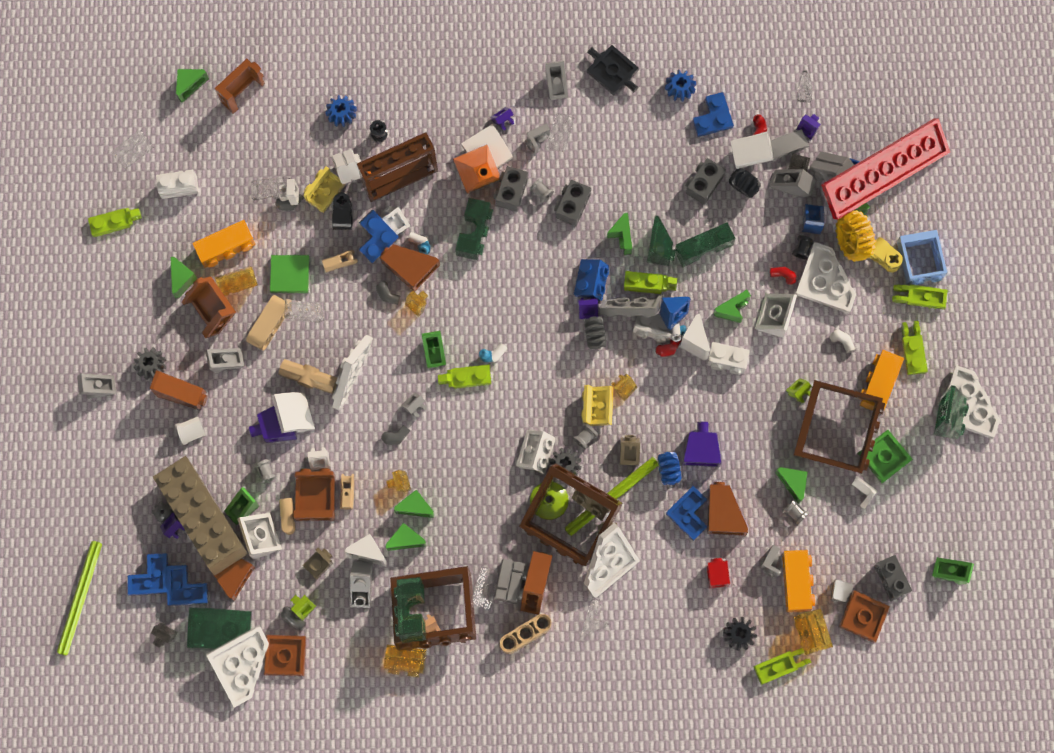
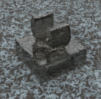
(799, 162)
(163, 634)

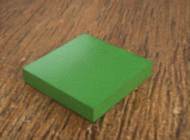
(289, 274)
(887, 456)

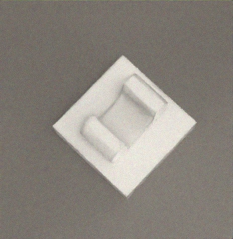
(291, 192)
(318, 459)

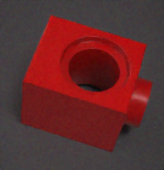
(718, 573)

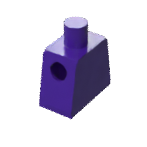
(270, 427)
(702, 448)

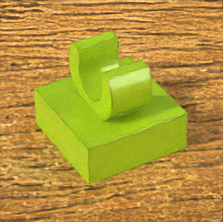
(798, 389)
(302, 606)

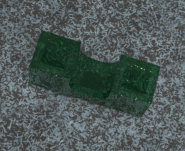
(471, 244)
(695, 247)
(408, 594)

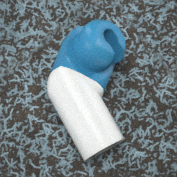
(422, 243)
(677, 331)
(492, 356)

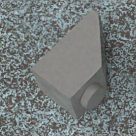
(793, 181)

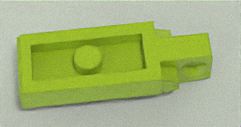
(113, 221)
(648, 282)
(466, 377)

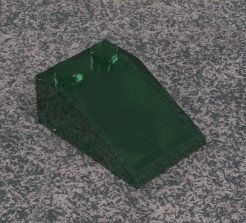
(950, 414)
(214, 627)

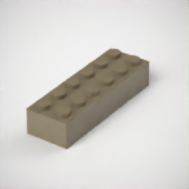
(200, 515)

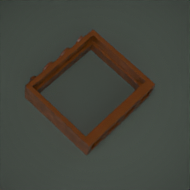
(394, 158)
(868, 443)
(582, 486)
(443, 637)

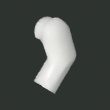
(844, 338)

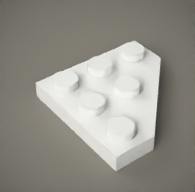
(826, 280)
(350, 371)
(980, 415)
(609, 561)
(239, 664)

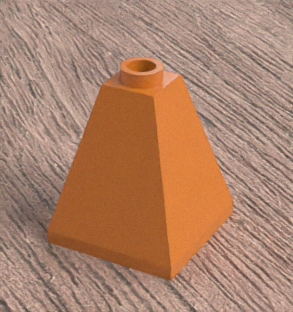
(469, 168)

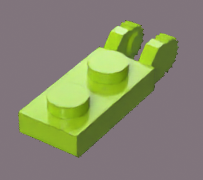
(921, 296)
(913, 350)
(779, 666)

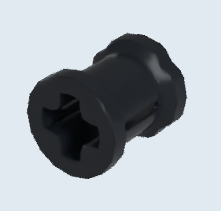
(382, 126)
(803, 247)

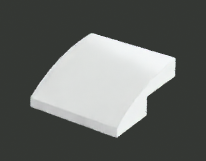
(495, 143)
(293, 412)

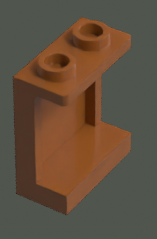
(237, 82)
(210, 305)
(315, 495)

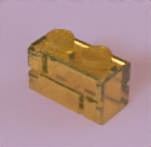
(236, 280)
(813, 632)
(405, 661)

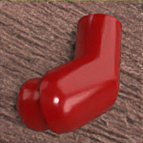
(759, 124)
(784, 272)
(667, 349)

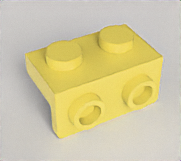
(323, 189)
(597, 405)

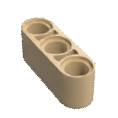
(267, 323)
(531, 625)

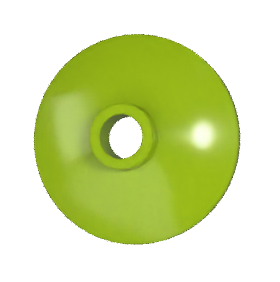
(557, 507)

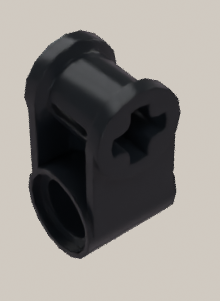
(342, 215)

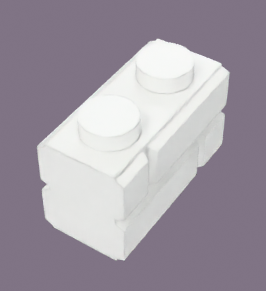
(346, 166)
(177, 184)

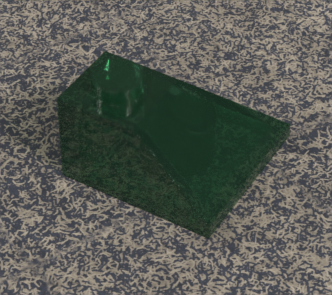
(660, 245)

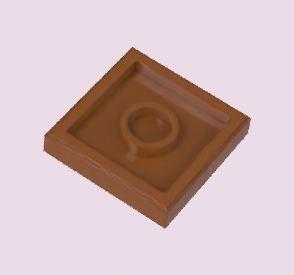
(864, 616)
(285, 655)

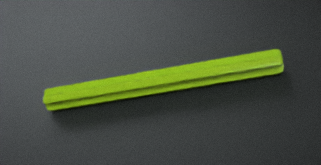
(616, 492)
(79, 598)

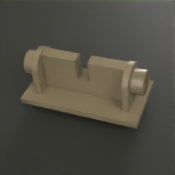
(589, 504)

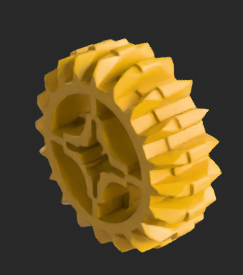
(855, 236)

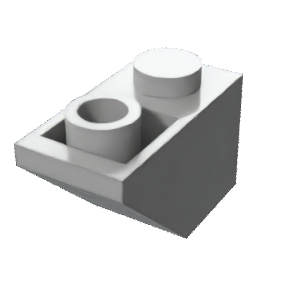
(361, 584)

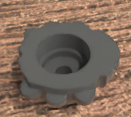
(161, 517)

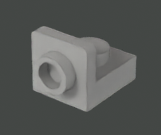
(538, 134)
(771, 558)

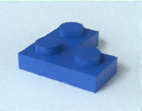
(717, 119)
(381, 236)
(683, 513)
(154, 581)
(181, 592)

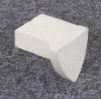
(189, 430)
(866, 489)

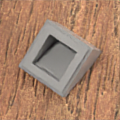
(841, 591)

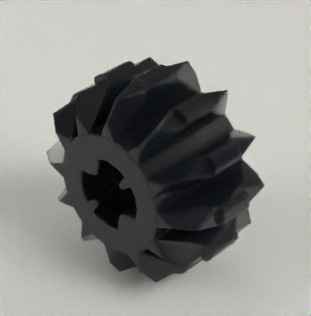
(744, 182)
(737, 639)

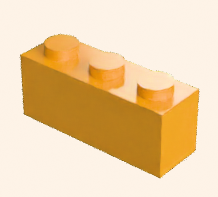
(224, 244)
(882, 378)
(797, 581)

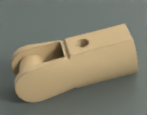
(335, 262)
(347, 494)
(287, 515)

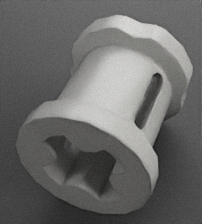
(541, 190)
(585, 436)
(264, 471)
(796, 512)

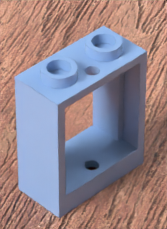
(922, 238)

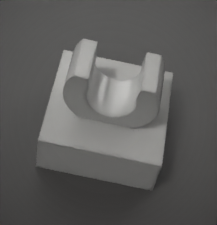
(413, 403)

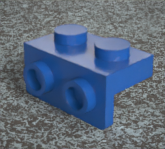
(591, 279)

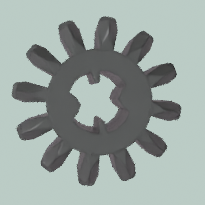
(595, 332)
(152, 356)
(570, 458)

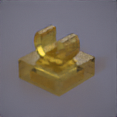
(416, 303)
(625, 386)
(399, 482)

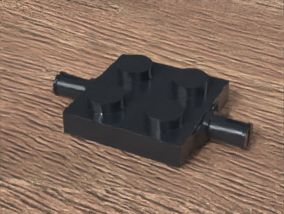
(612, 70)

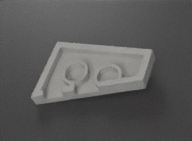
(638, 306)

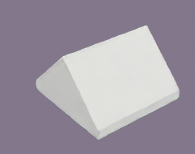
(752, 150)
(775, 313)
(695, 339)
(259, 535)
(366, 551)

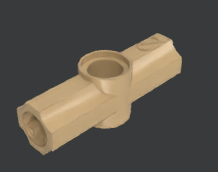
(308, 376)

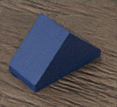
(813, 219)
(674, 310)

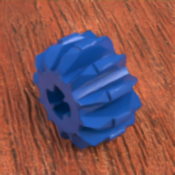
(680, 92)
(343, 116)
(669, 468)

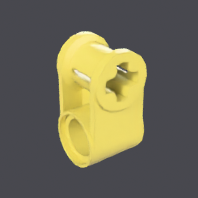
(884, 254)

